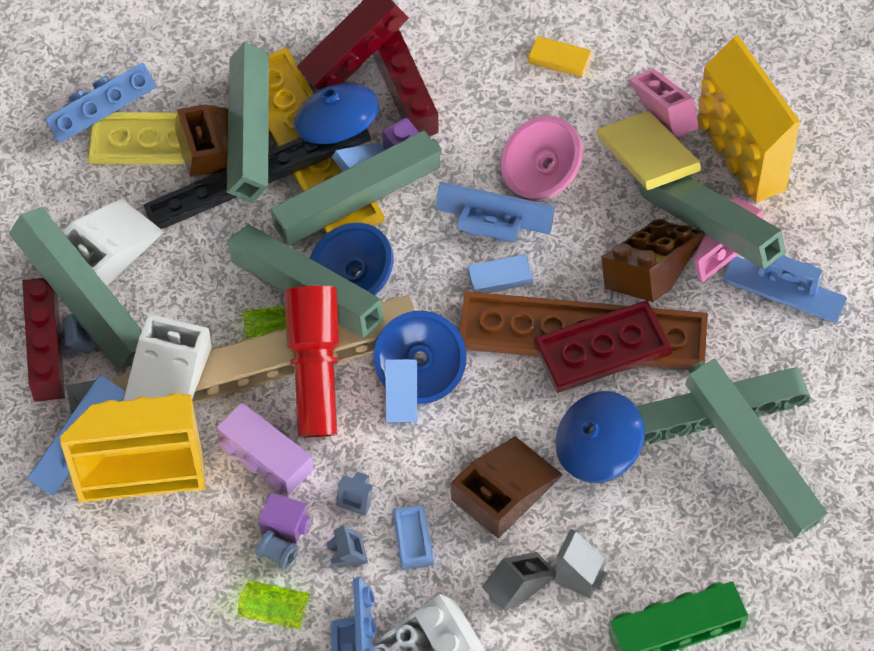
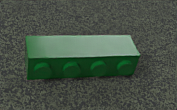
(682, 621)

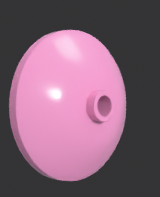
(533, 149)

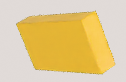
(559, 56)

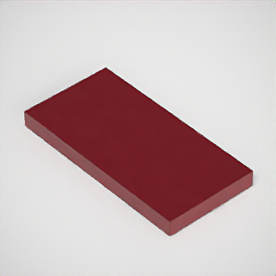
(602, 346)

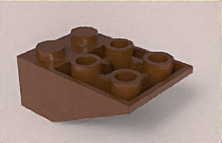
(203, 138)
(650, 259)
(503, 485)

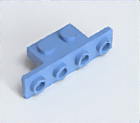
(99, 102)
(493, 213)
(787, 283)
(52, 467)
(358, 631)

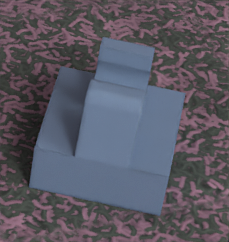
(76, 337)
(355, 493)
(349, 547)

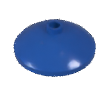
(336, 113)
(356, 249)
(433, 336)
(612, 443)

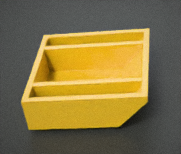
(747, 121)
(135, 448)

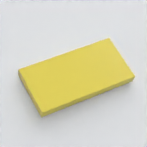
(135, 139)
(648, 150)

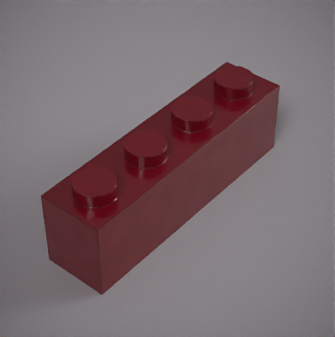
(352, 42)
(406, 84)
(43, 340)

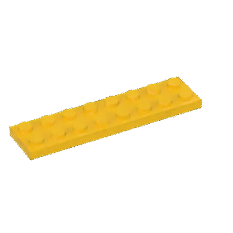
(286, 94)

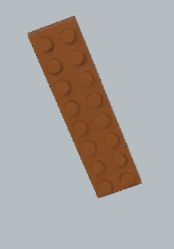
(512, 322)

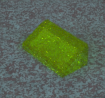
(264, 320)
(273, 604)

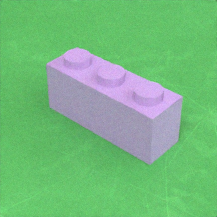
(264, 449)

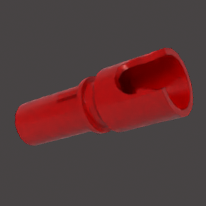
(313, 337)

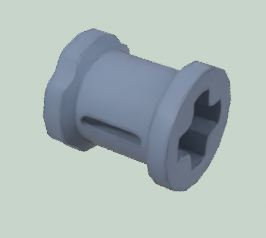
(277, 550)

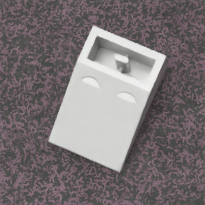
(112, 238)
(168, 358)
(433, 627)

